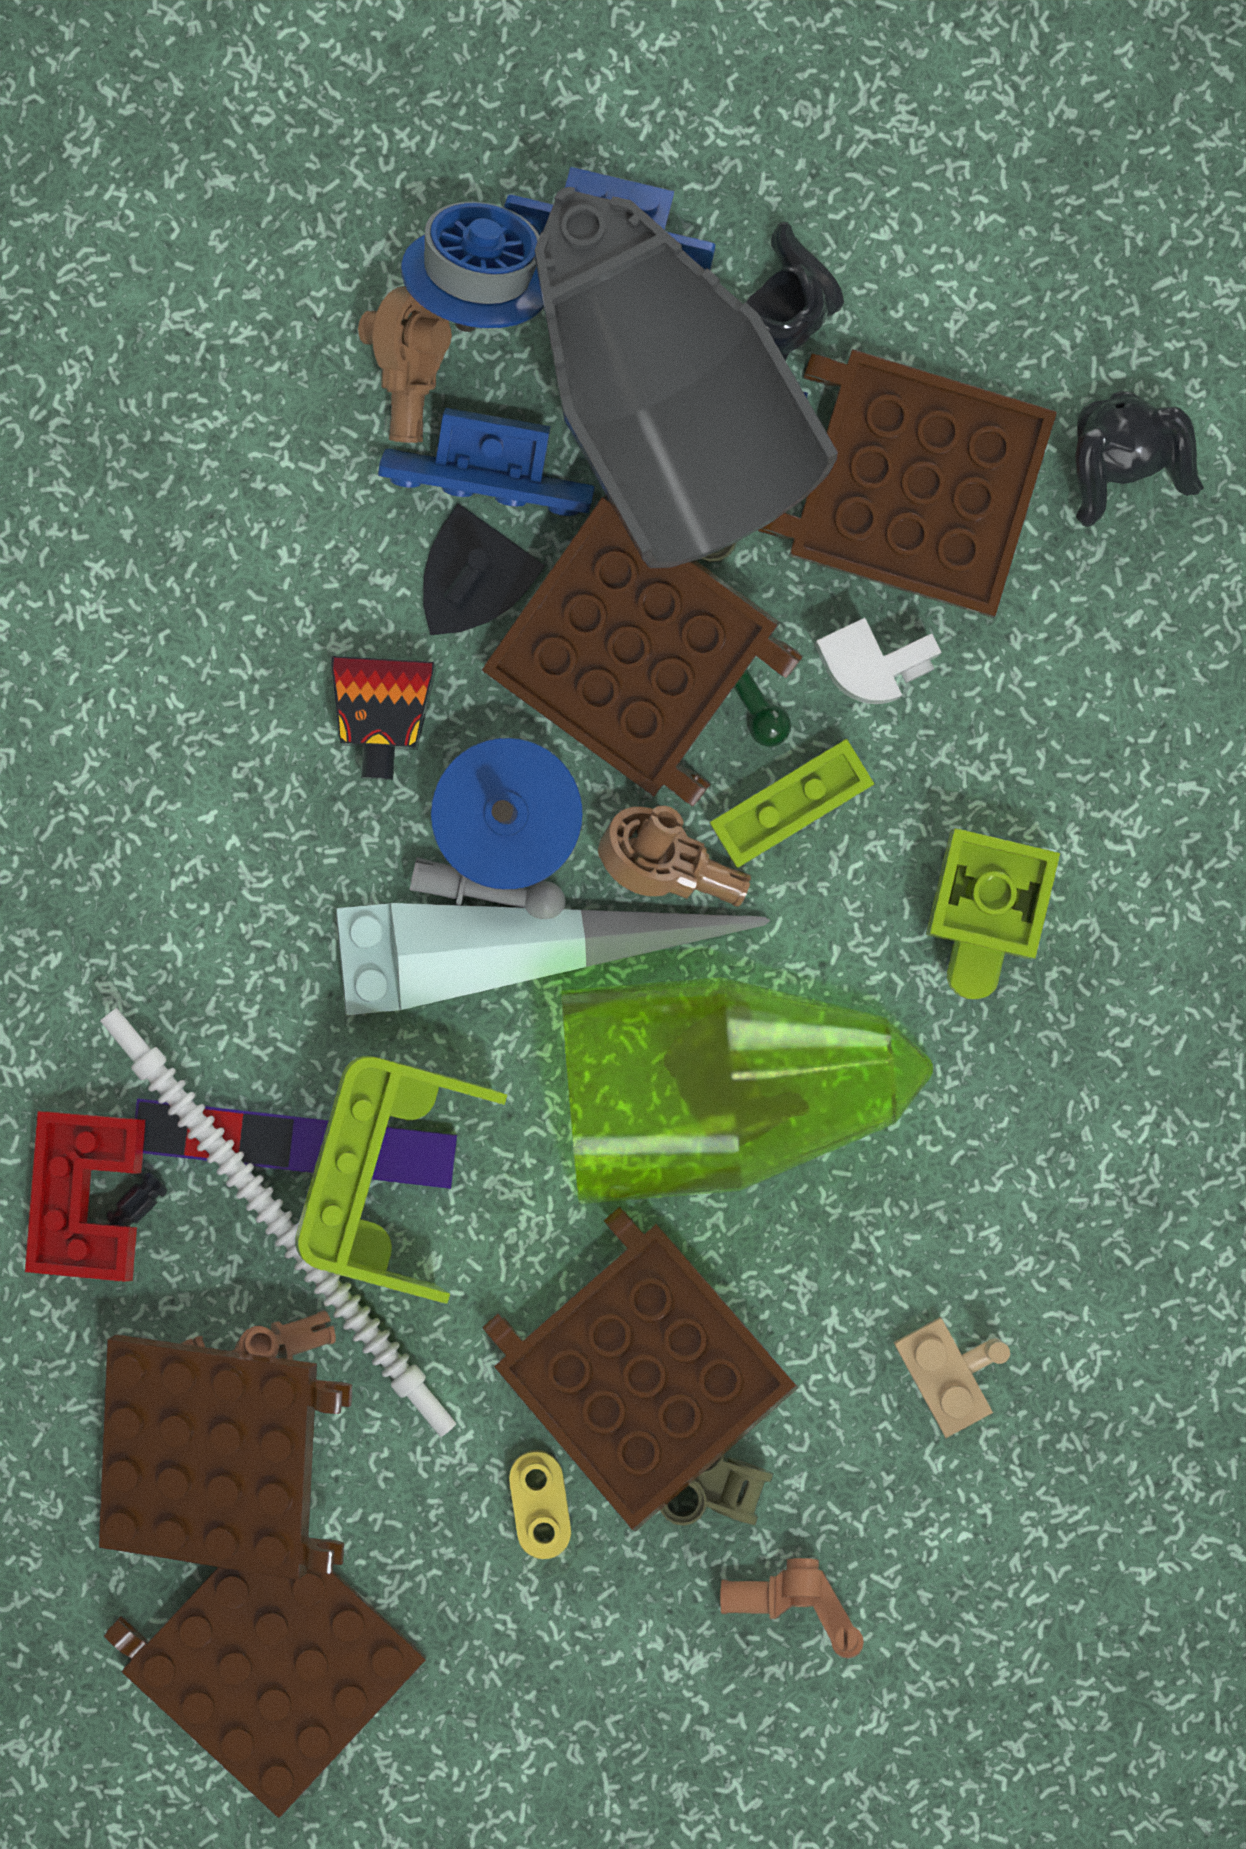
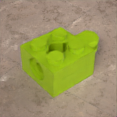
(991, 905)

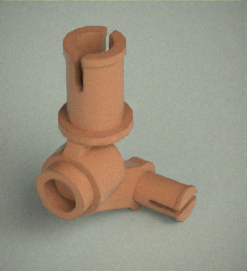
(283, 1339)
(796, 1586)

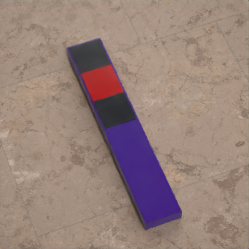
(296, 1142)

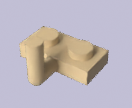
(947, 1376)

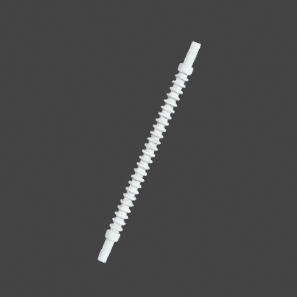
(150, 1065)

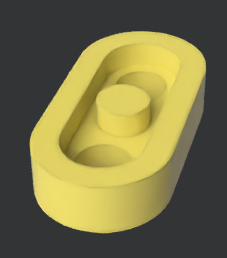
(540, 1504)

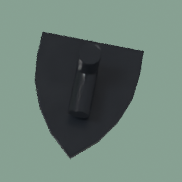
(473, 574)

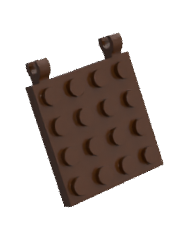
(922, 482)
(634, 653)
(643, 1374)
(213, 1457)
(270, 1673)

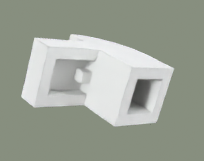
(862, 670)

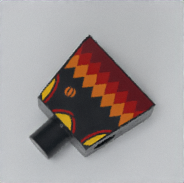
(381, 707)

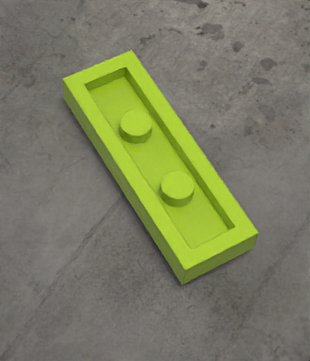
(791, 803)

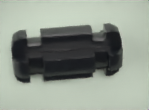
(137, 1201)

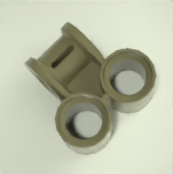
(719, 1490)

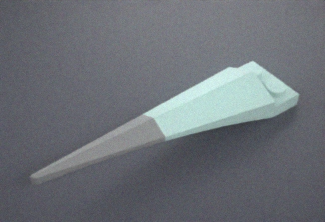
(432, 953)

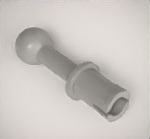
(540, 900)

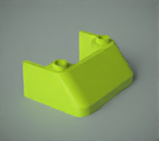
(330, 1225)

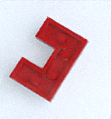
(58, 1227)

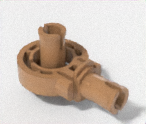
(409, 357)
(665, 858)

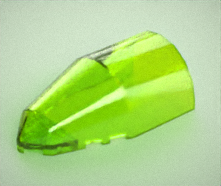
(722, 1084)

